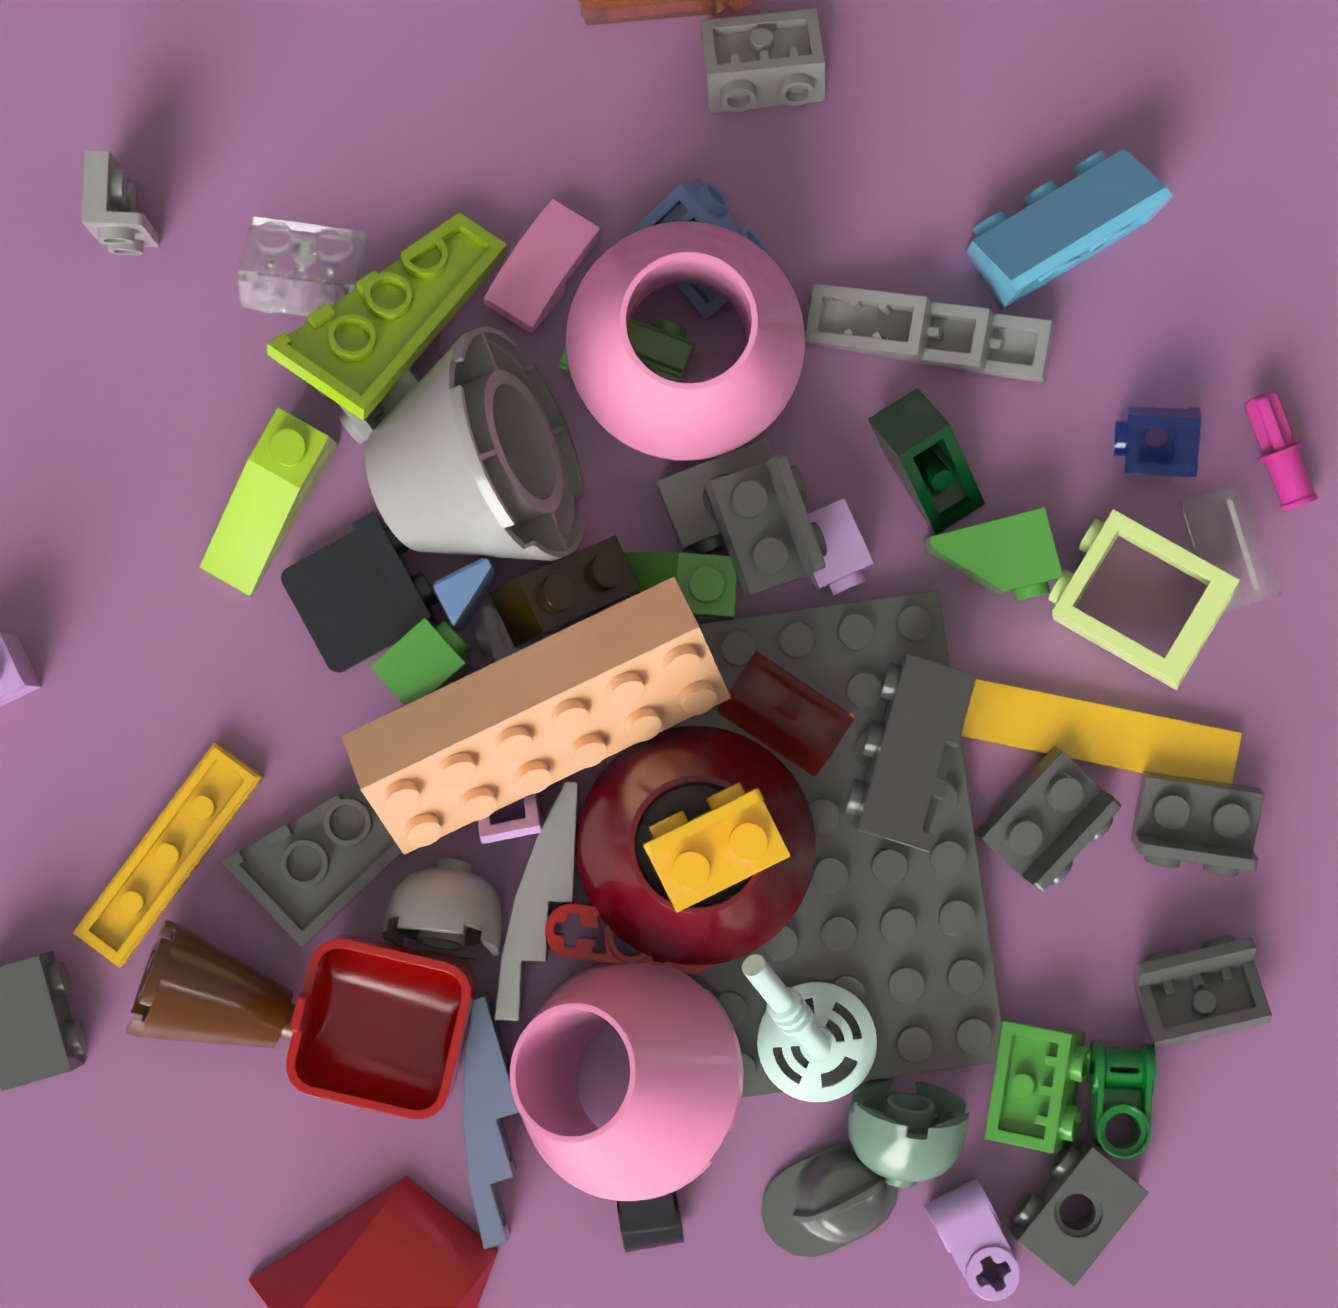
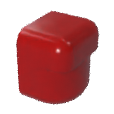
(381, 1026)

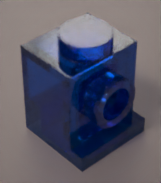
(1175, 456)

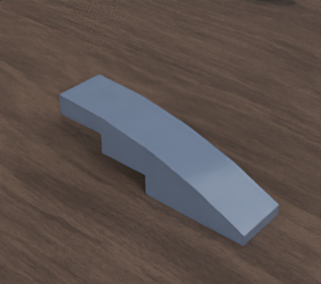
(485, 1103)

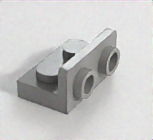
(763, 60)
(111, 207)

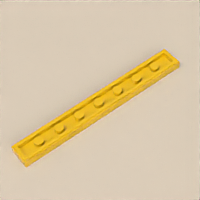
(1100, 733)

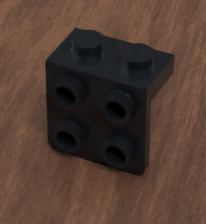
(359, 594)

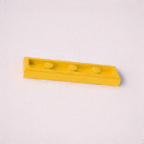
(168, 855)

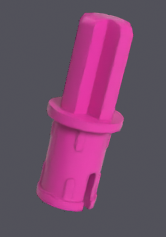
(1280, 451)

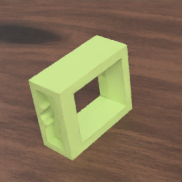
(1196, 630)

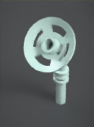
(792, 1023)

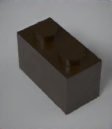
(564, 591)

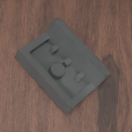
(1201, 991)

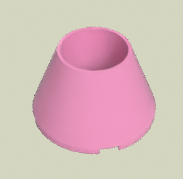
(670, 416)
(679, 1090)

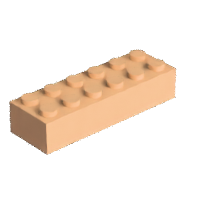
(536, 717)

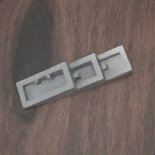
(929, 332)
(546, 880)

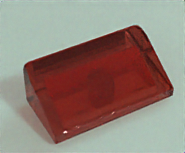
(786, 714)

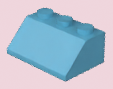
(1065, 224)

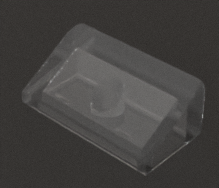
(1231, 538)

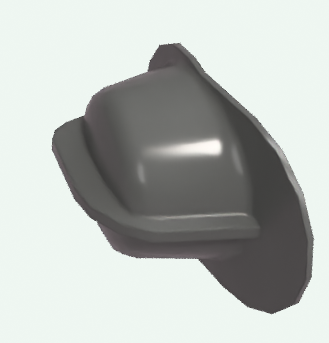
(825, 1202)

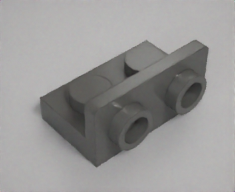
(767, 525)
(1049, 820)
(1197, 823)

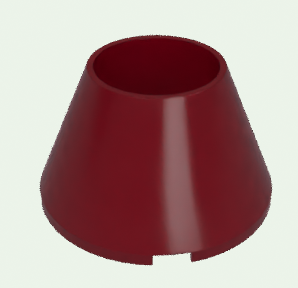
(611, 864)

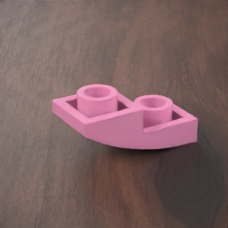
(540, 266)

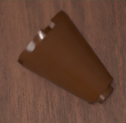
(208, 995)

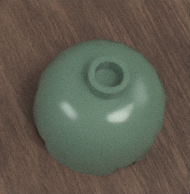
(905, 1133)

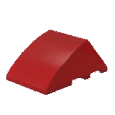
(384, 1254)

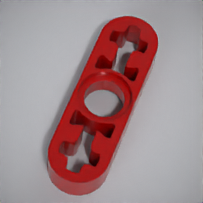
(585, 944)

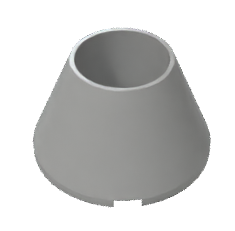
(478, 459)

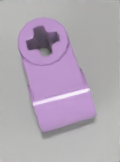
(972, 1233)

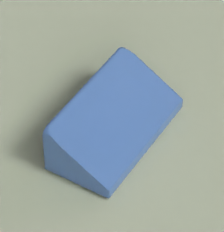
(465, 590)

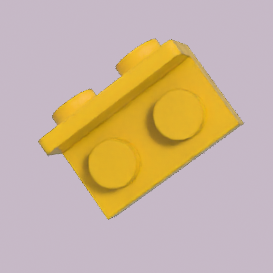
(716, 847)

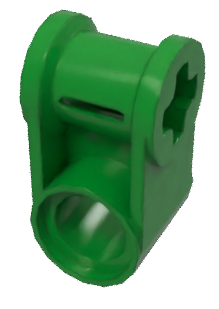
(1121, 1092)

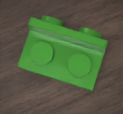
(1037, 1087)

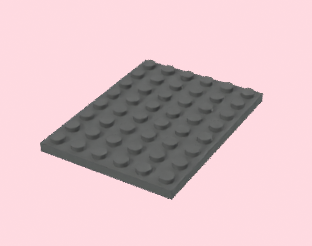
(878, 914)

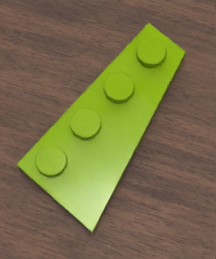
(385, 324)

